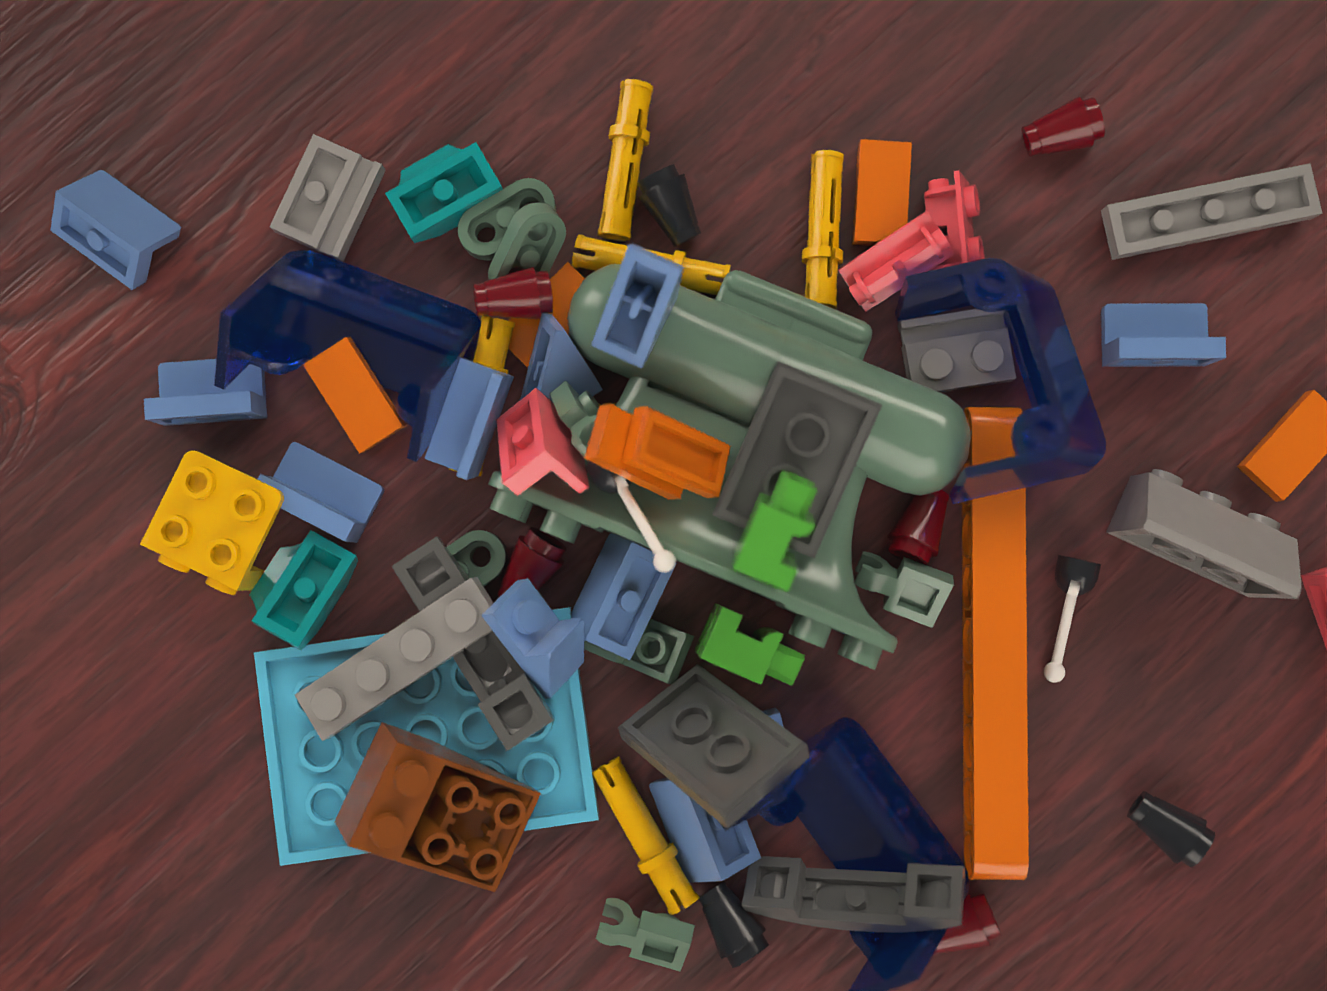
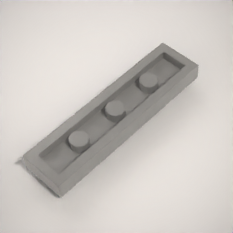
(1211, 211)
(397, 659)

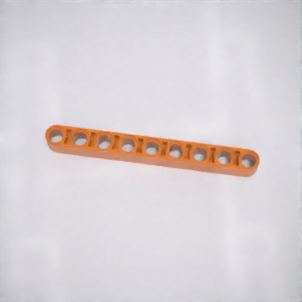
(994, 663)

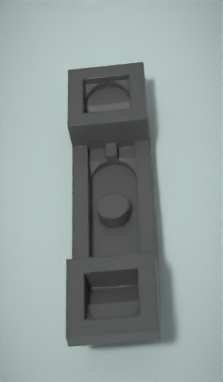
(504, 690)
(856, 899)

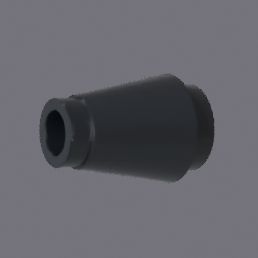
(670, 204)
(1172, 829)
(734, 930)

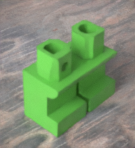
(770, 528)
(746, 654)

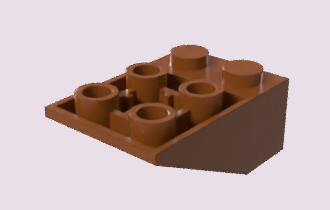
(435, 809)

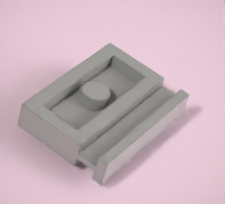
(327, 198)
(957, 350)

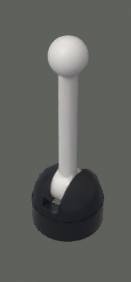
(612, 483)
(1075, 579)

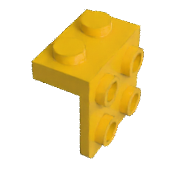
(213, 522)

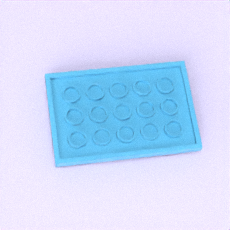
(314, 775)

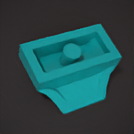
(441, 190)
(302, 588)

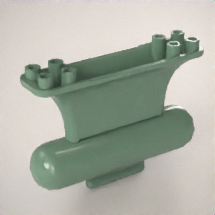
(712, 376)

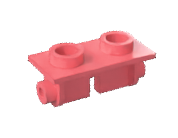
(953, 209)
(906, 252)

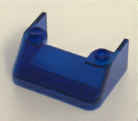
(317, 301)
(1062, 428)
(863, 823)

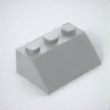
(1207, 536)

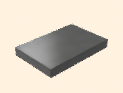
(804, 430)
(714, 744)

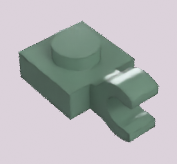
(577, 413)
(909, 591)
(652, 937)

